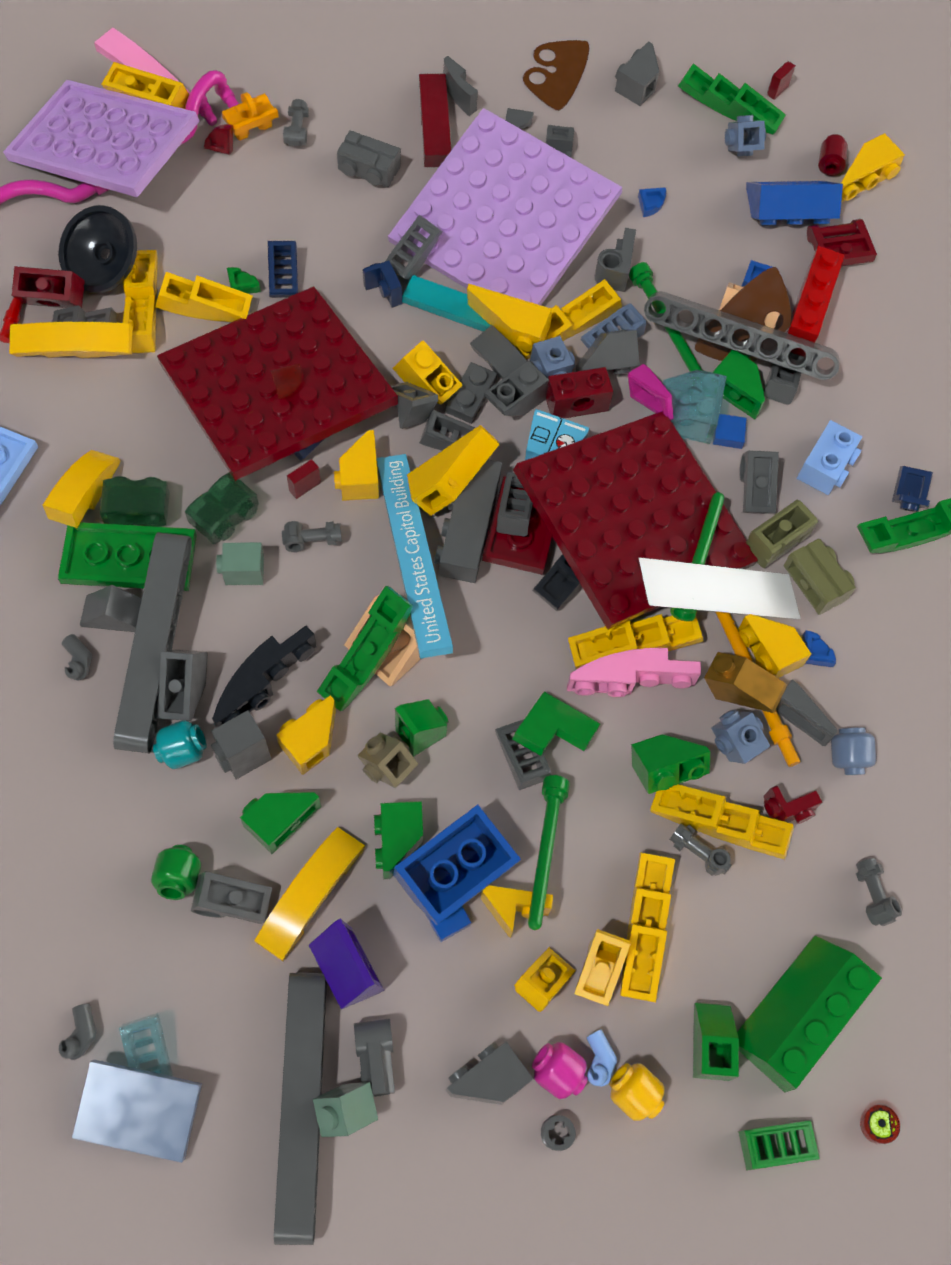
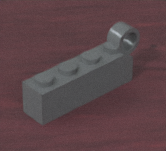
(469, 525)

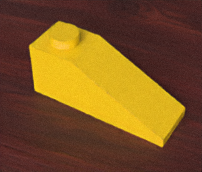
(145, 85)
(514, 318)

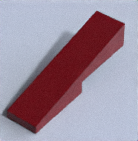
(434, 119)

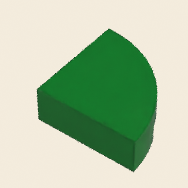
(242, 281)

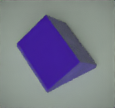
(345, 965)

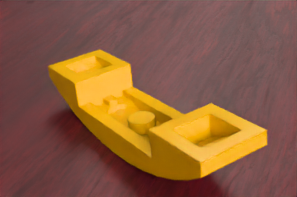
(308, 892)

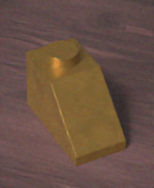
(743, 683)

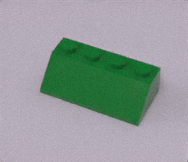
(805, 1012)

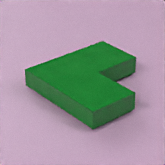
(553, 718)

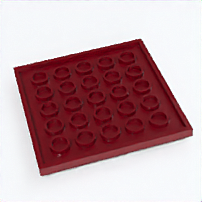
(233, 394)
(627, 500)

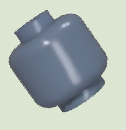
(853, 750)

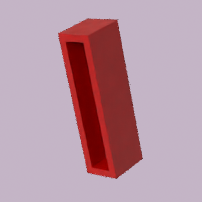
(815, 296)

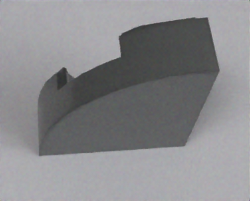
(519, 118)

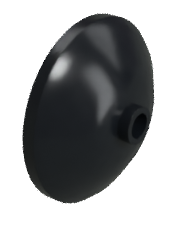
(90, 239)

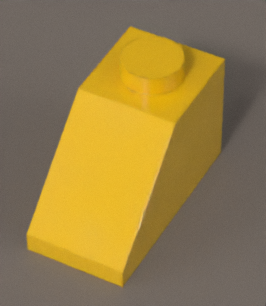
(358, 470)

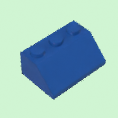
(794, 201)
(455, 865)

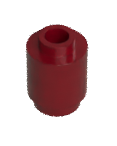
(833, 155)

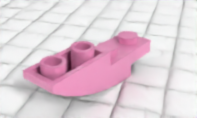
(622, 670)

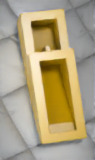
(202, 299)
(80, 488)

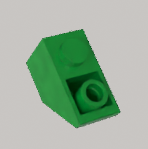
(668, 762)
(401, 834)
(715, 1043)

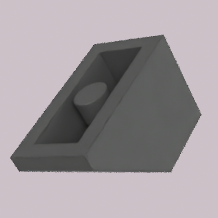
(181, 683)

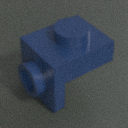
(912, 488)

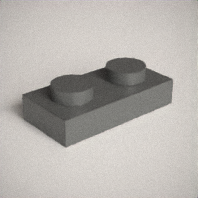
(470, 397)

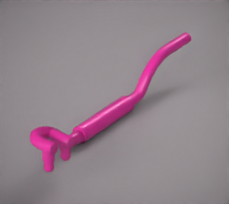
(196, 102)

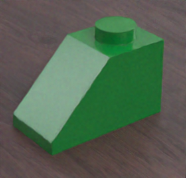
(742, 383)
(420, 725)
(278, 816)

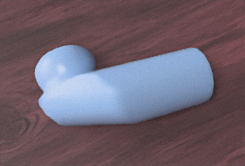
(603, 1061)

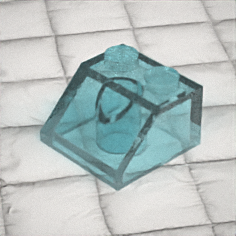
(696, 403)

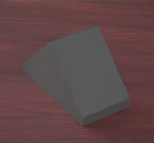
(111, 610)

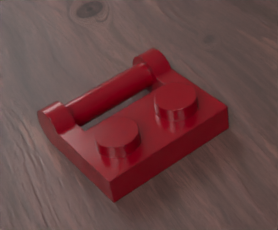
(856, 247)

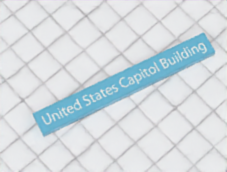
(414, 559)

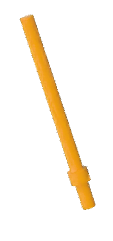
(779, 733)

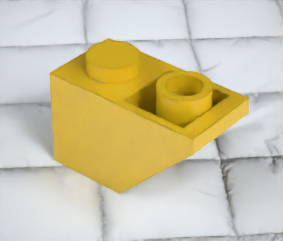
(427, 371)
(774, 645)
(310, 736)

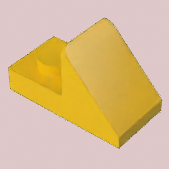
(506, 901)
(602, 967)
(544, 979)

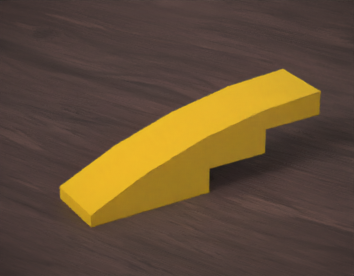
(71, 339)
(646, 633)
(723, 820)
(647, 927)

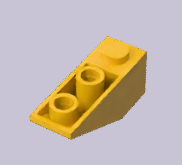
(875, 162)
(450, 471)

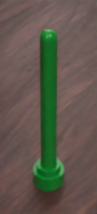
(642, 277)
(702, 548)
(555, 791)

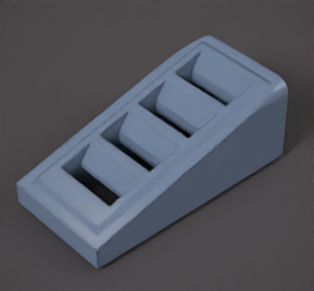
(625, 317)

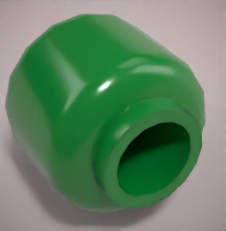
(176, 872)

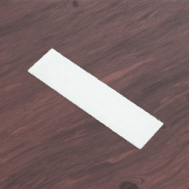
(718, 589)

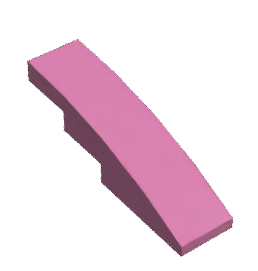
(124, 51)

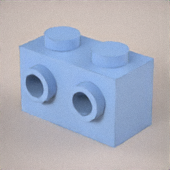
(829, 457)

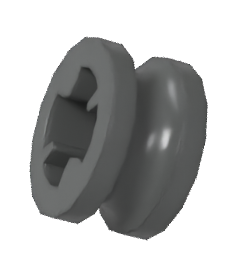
(549, 1124)

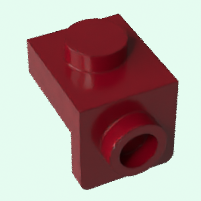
(799, 809)

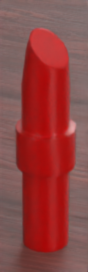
(11, 317)

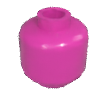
(560, 1070)

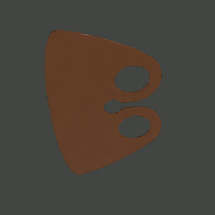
(569, 64)
(753, 303)

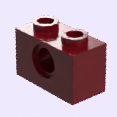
(47, 287)
(579, 393)

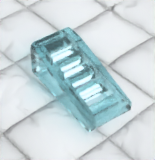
(157, 1037)

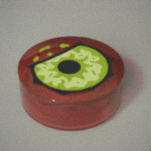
(880, 1124)

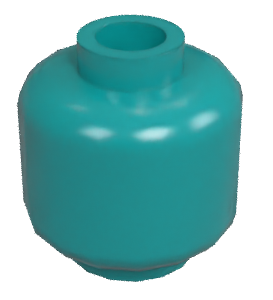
(179, 744)

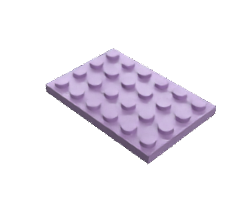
(102, 137)

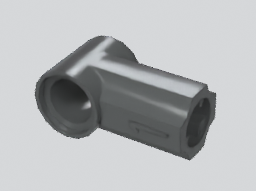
(374, 1048)

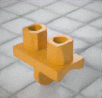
(250, 114)

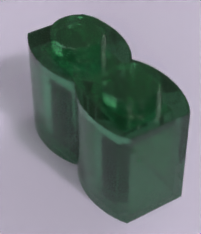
(135, 502)
(222, 508)

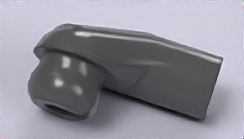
(81, 658)
(82, 1036)

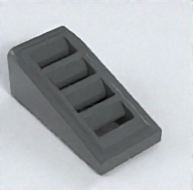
(406, 243)
(782, 382)
(444, 424)
(514, 521)
(805, 714)
(522, 779)

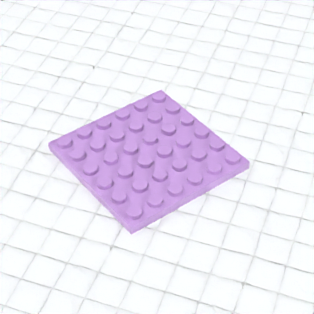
(508, 210)

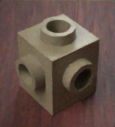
(387, 759)

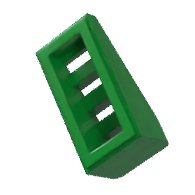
(751, 1150)

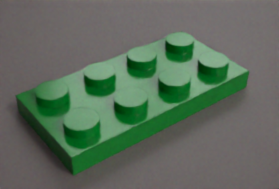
(113, 554)

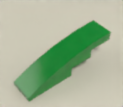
(729, 99)

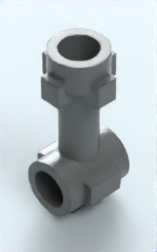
(295, 134)
(294, 536)
(716, 860)
(883, 909)

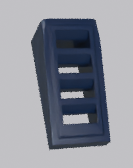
(282, 248)

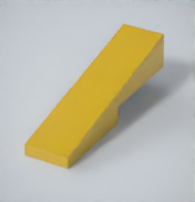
(140, 301)
(582, 313)

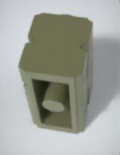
(781, 533)
(820, 576)

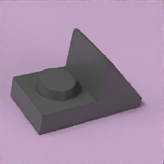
(414, 404)

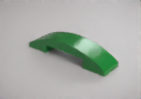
(907, 531)
(369, 649)

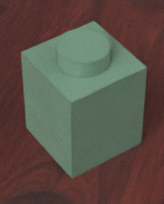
(241, 563)
(345, 1109)

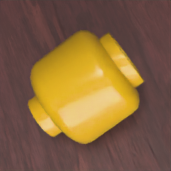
(637, 1092)

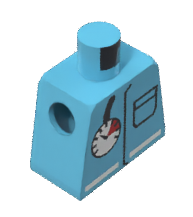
(552, 432)

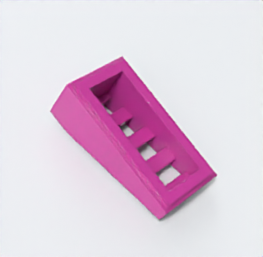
(650, 391)

